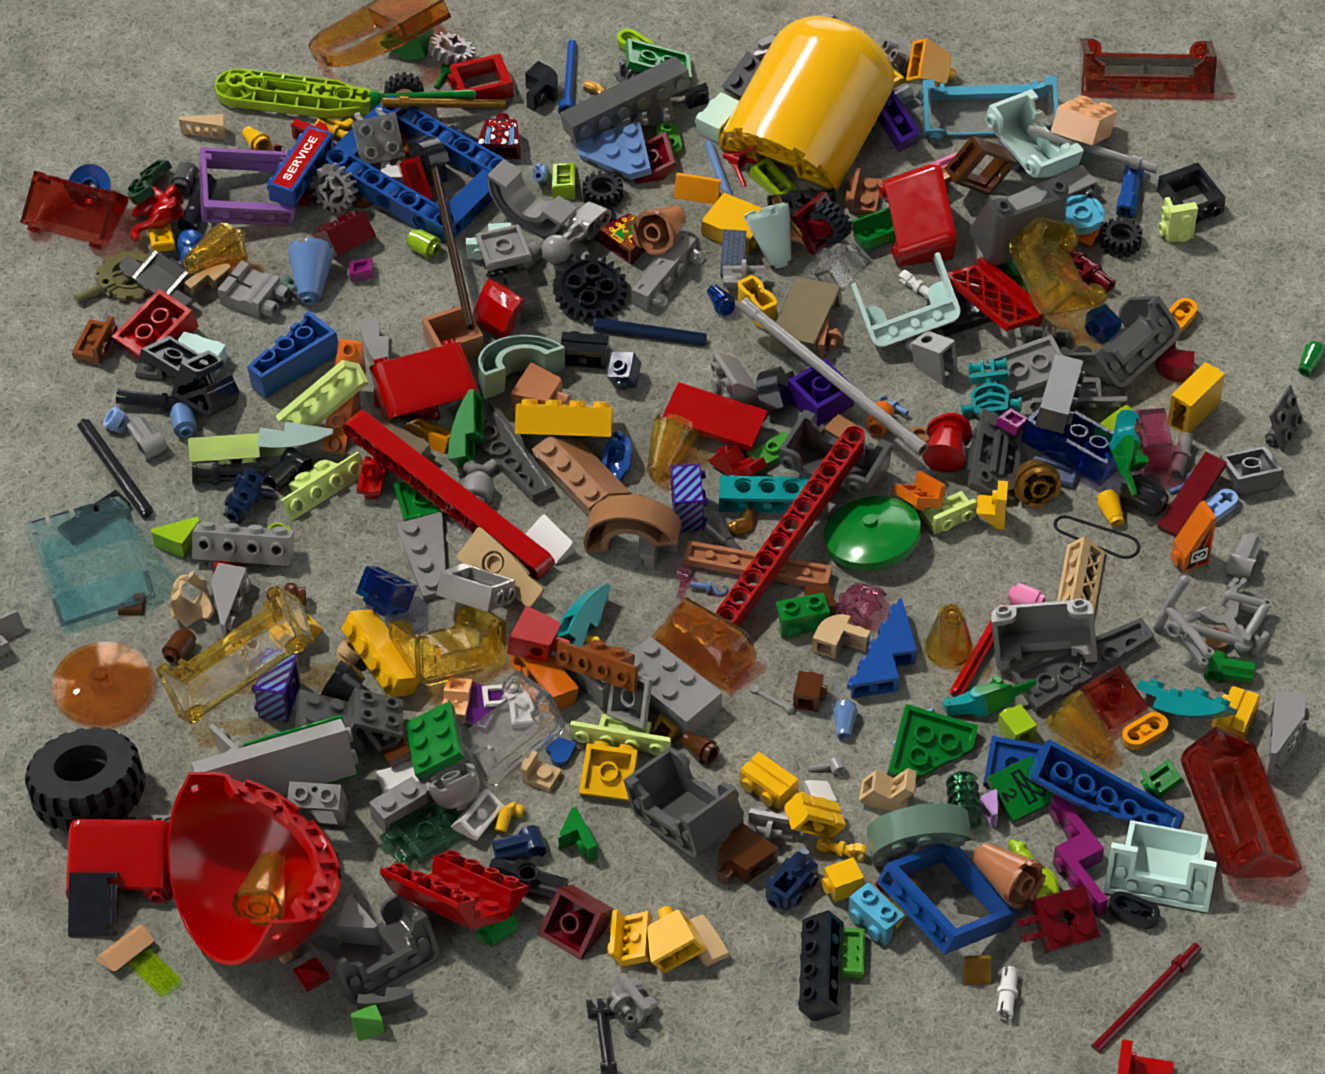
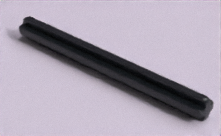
(115, 468)

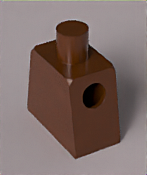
(745, 855)

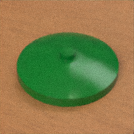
(872, 533)

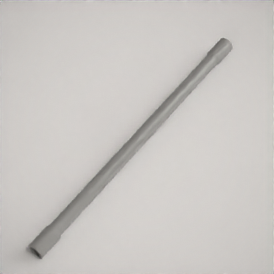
(909, 438)

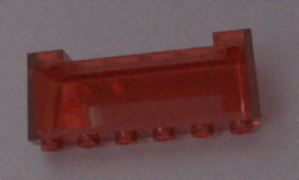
(1239, 807)

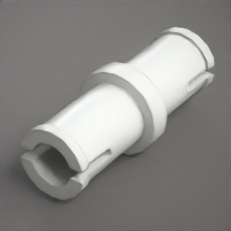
(1007, 993)

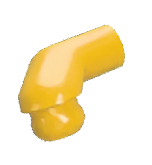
(506, 814)

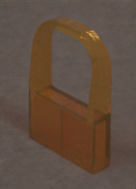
(397, 19)

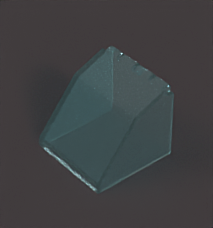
(90, 561)

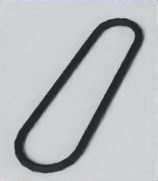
(1100, 527)

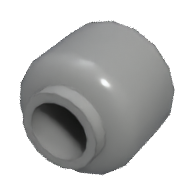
(480, 485)

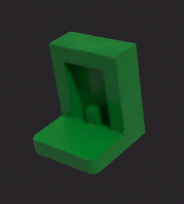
(1161, 779)

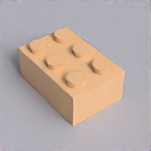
(1084, 120)

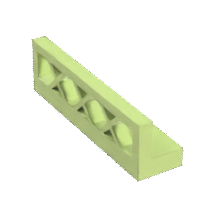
(325, 395)

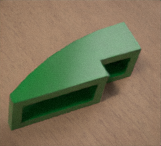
(466, 429)

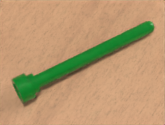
(375, 95)

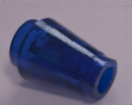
(721, 300)

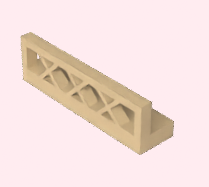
(1074, 571)

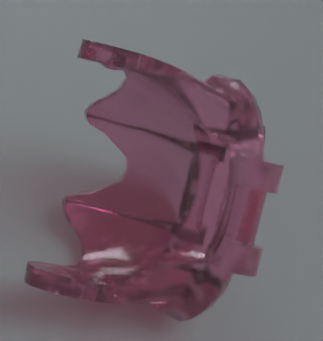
(862, 603)

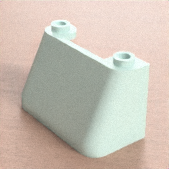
(1037, 155)

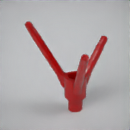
(739, 159)

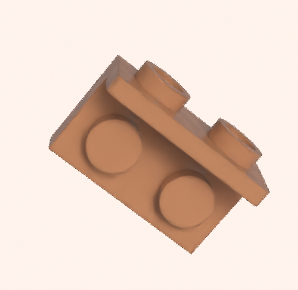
(864, 194)

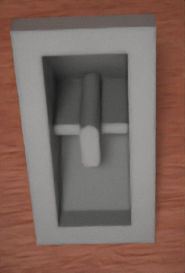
(356, 925)

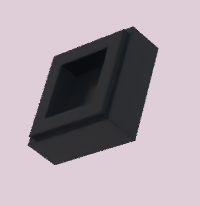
(697, 96)

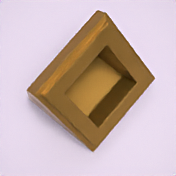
(666, 728)

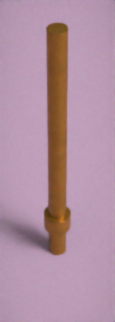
(405, 102)

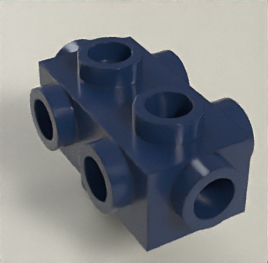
(245, 493)
(791, 881)

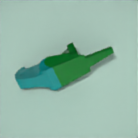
(1127, 447)
(985, 698)

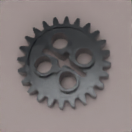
(590, 288)

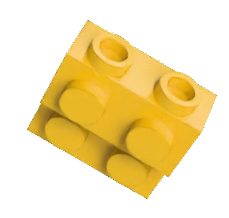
(606, 769)

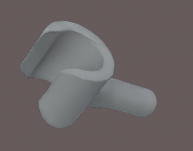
(835, 764)

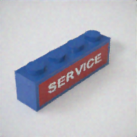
(299, 166)

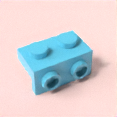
(874, 913)

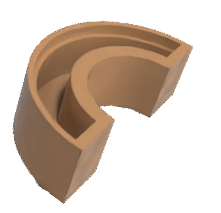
(631, 516)

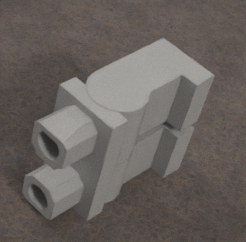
(252, 291)

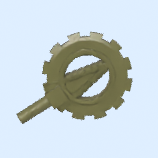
(115, 282)

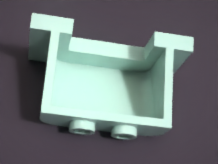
(1162, 866)

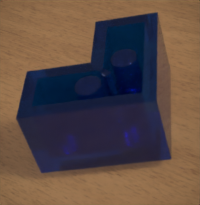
(385, 591)

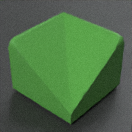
(367, 1022)

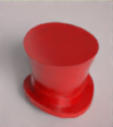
(948, 438)

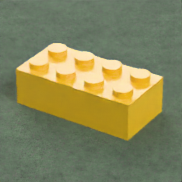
(564, 419)

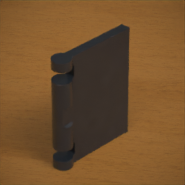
(92, 904)

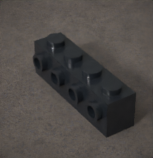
(821, 966)

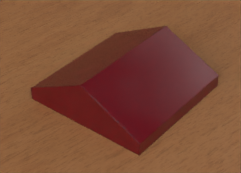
(660, 158)

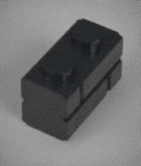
(585, 349)

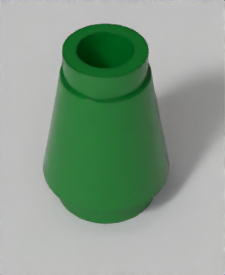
(1312, 357)

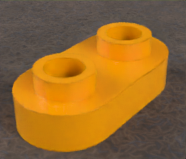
(1178, 309)
(1143, 732)

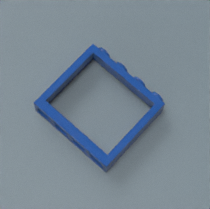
(928, 916)

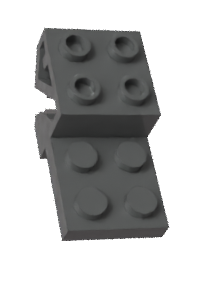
(365, 713)

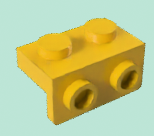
(629, 938)

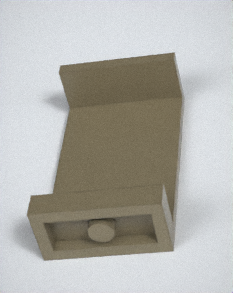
(806, 312)

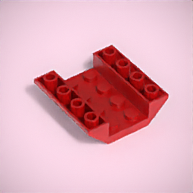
(458, 889)

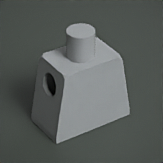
(934, 356)

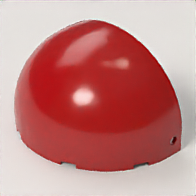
(213, 846)

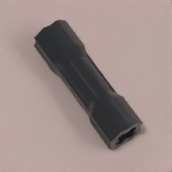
(192, 213)

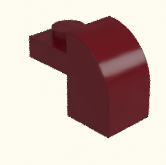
(1175, 364)

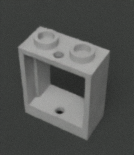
(476, 587)
(324, 807)

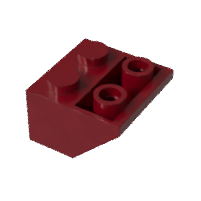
(346, 233)

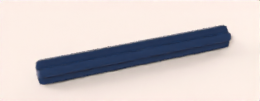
(649, 332)

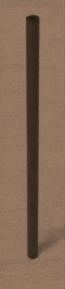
(452, 248)

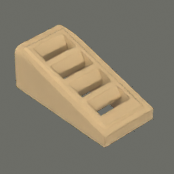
(210, 126)

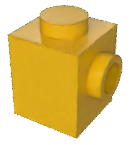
(842, 879)

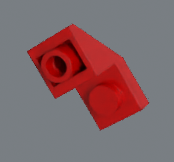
(734, 463)

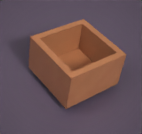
(451, 325)

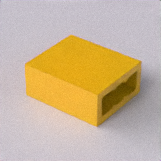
(729, 214)
(1196, 398)

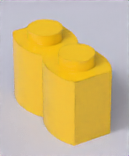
(754, 290)

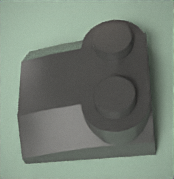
(1253, 470)

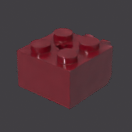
(1052, 932)

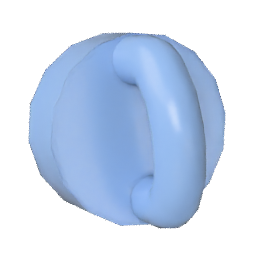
(113, 420)

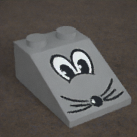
(1286, 726)

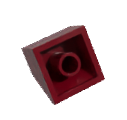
(575, 920)

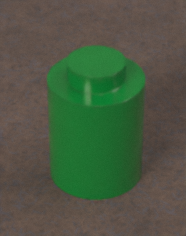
(497, 932)

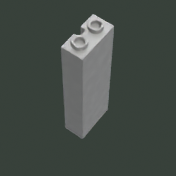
(307, 756)

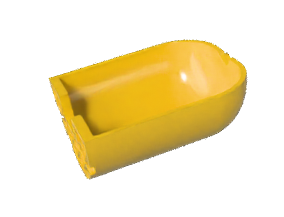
(813, 99)

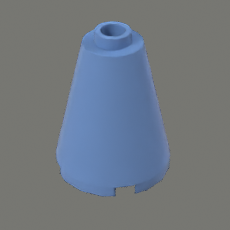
(310, 267)

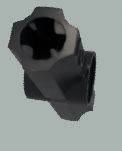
(540, 882)

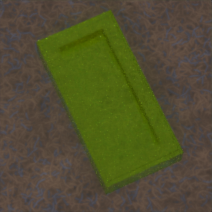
(153, 971)

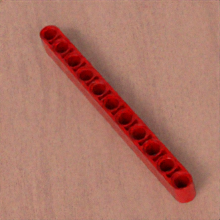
(444, 491)
(795, 520)

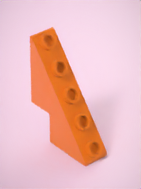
(338, 441)

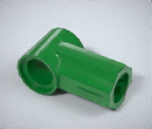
(1224, 668)

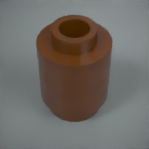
(179, 646)

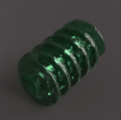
(963, 792)

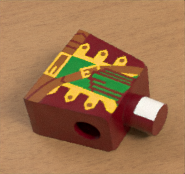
(619, 239)

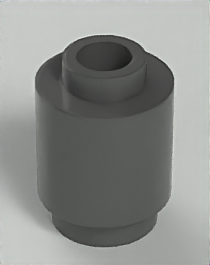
(185, 177)

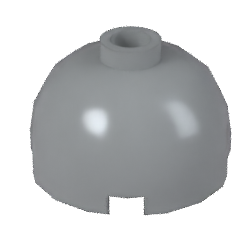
(455, 787)

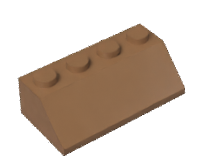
(577, 471)

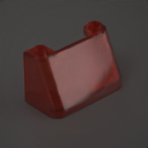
(73, 209)

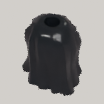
(1149, 498)

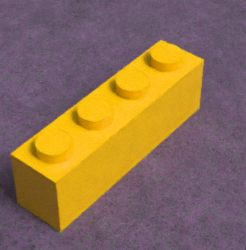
(374, 646)

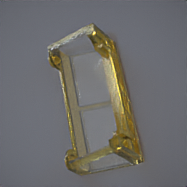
(238, 657)

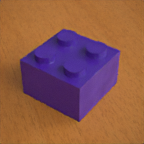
(818, 395)

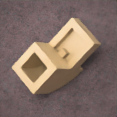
(838, 631)
(886, 792)

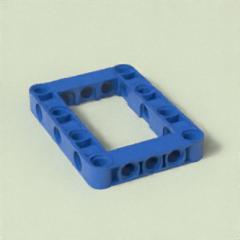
(402, 200)

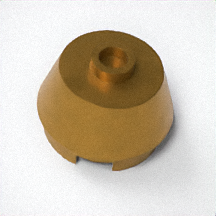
(1036, 483)

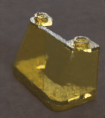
(1048, 270)
(458, 651)

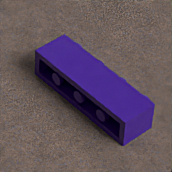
(898, 124)

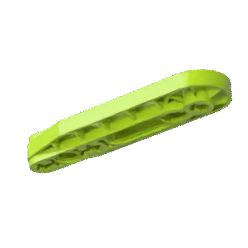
(291, 94)

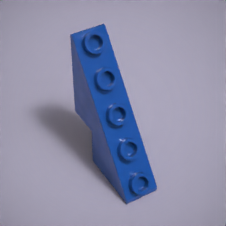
(891, 649)

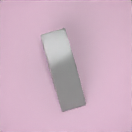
(373, 343)

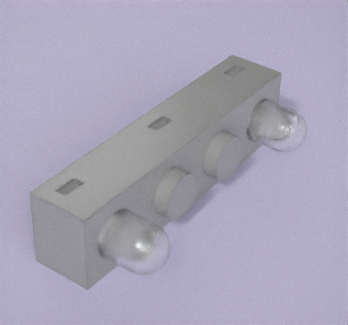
(664, 270)

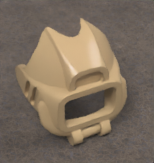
(187, 610)

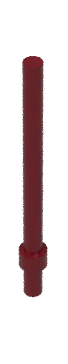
(1178, 964)

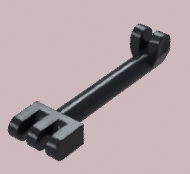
(607, 1066)

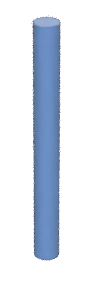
(716, 164)

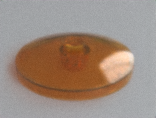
(102, 683)

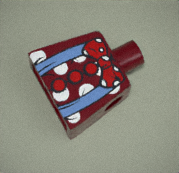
(501, 136)

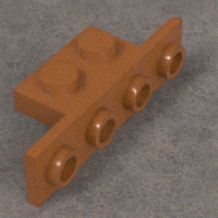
(600, 662)

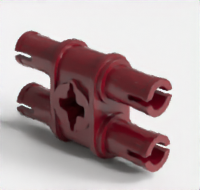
(1091, 271)

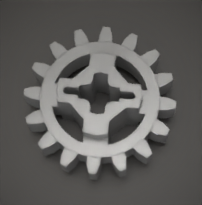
(450, 48)
(334, 187)

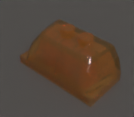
(707, 643)

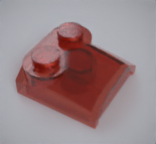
(1115, 698)

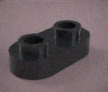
(1134, 909)

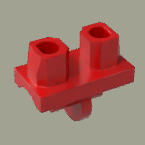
(371, 478)

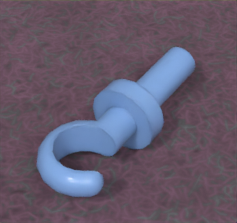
(896, 406)
(708, 587)

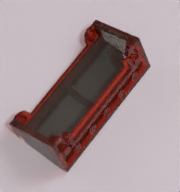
(1147, 73)

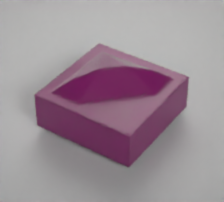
(361, 269)
(1011, 421)

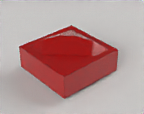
(311, 974)

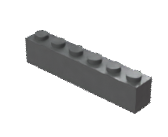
(625, 99)

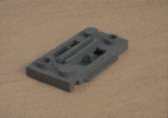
(993, 456)

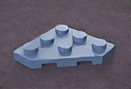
(618, 150)

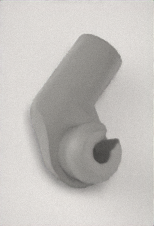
(488, 468)

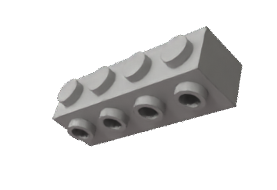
(243, 544)

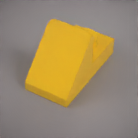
(994, 507)

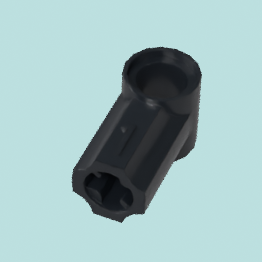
(290, 465)

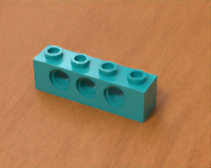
(759, 493)

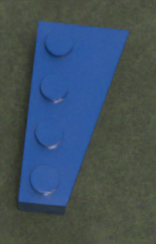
(294, 355)

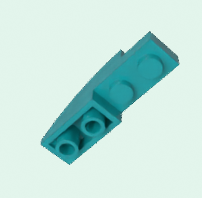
(584, 615)
(1188, 702)

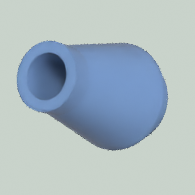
(845, 716)

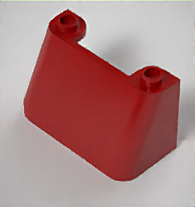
(920, 215)
(422, 379)
(123, 846)

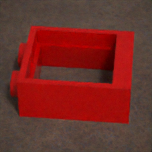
(499, 90)

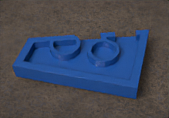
(1006, 752)

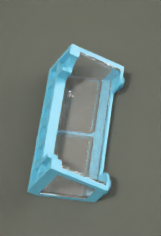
(964, 108)

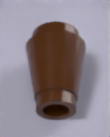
(701, 747)

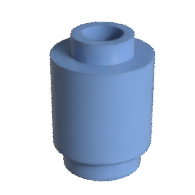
(183, 420)

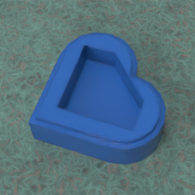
(561, 751)

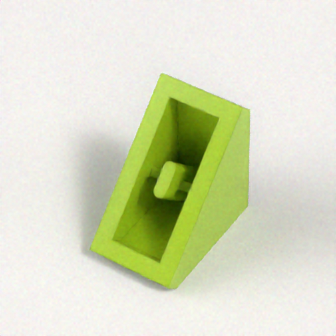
(175, 536)

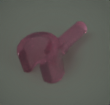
(684, 574)

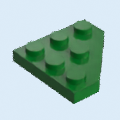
(929, 741)

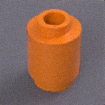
(875, 427)

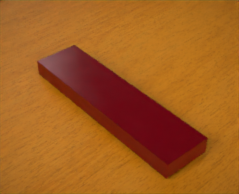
(1192, 493)

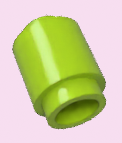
(424, 243)

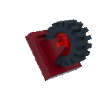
(822, 223)

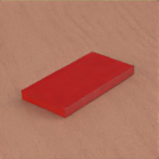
(717, 415)

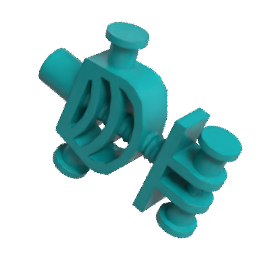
(986, 395)

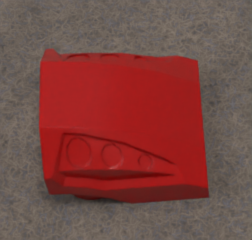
(497, 309)

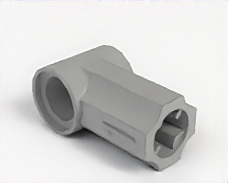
(147, 440)
(1244, 559)

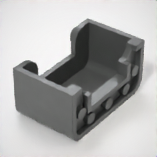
(680, 806)

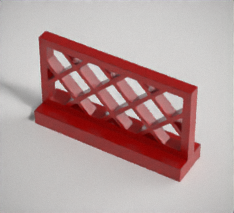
(996, 285)

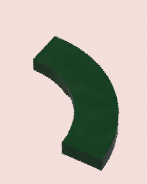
(141, 188)

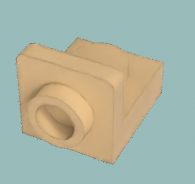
(539, 773)

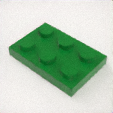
(643, 56)
(434, 740)

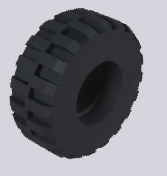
(59, 773)

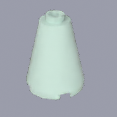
(772, 232)

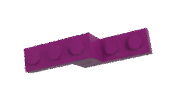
(1077, 853)

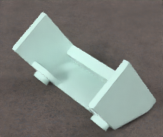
(941, 312)

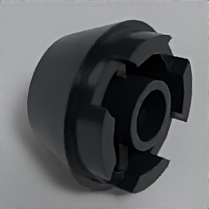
(343, 681)

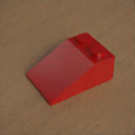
(156, 320)

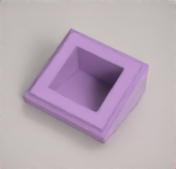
(989, 807)

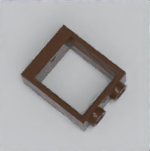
(971, 155)

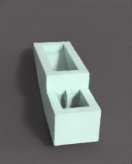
(293, 435)

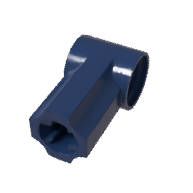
(525, 844)

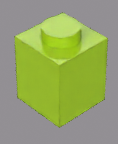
(1017, 724)

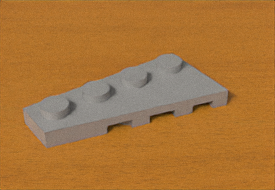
(425, 551)

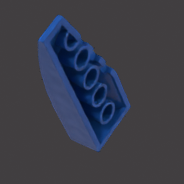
(1096, 788)

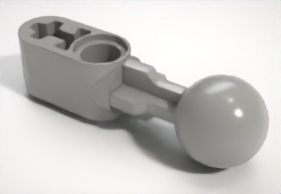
(582, 225)

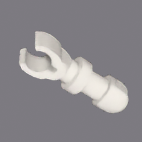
(911, 282)

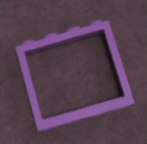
(241, 212)

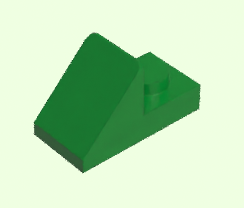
(576, 832)

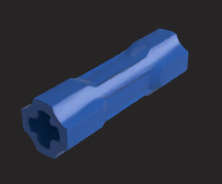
(1129, 192)

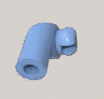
(541, 173)

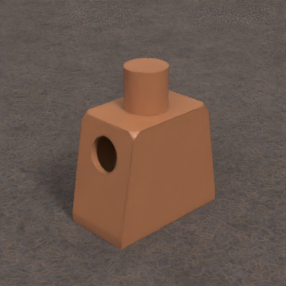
(540, 385)

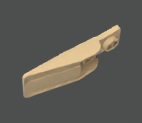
(488, 554)

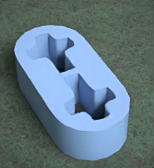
(1224, 508)

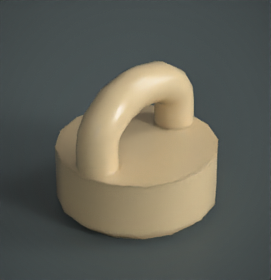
(347, 651)

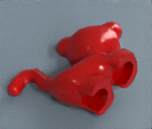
(161, 208)

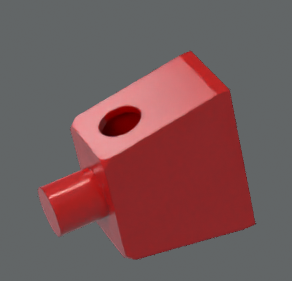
(534, 636)

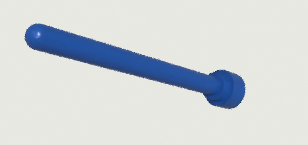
(567, 101)

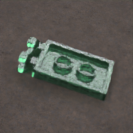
(422, 834)

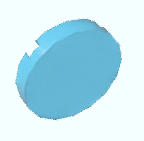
(1084, 213)

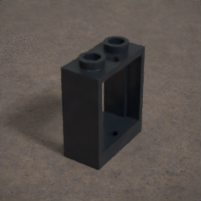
(1187, 177)

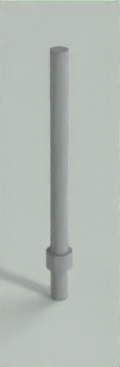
(1134, 162)

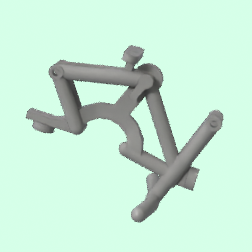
(1191, 633)

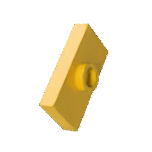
(161, 238)

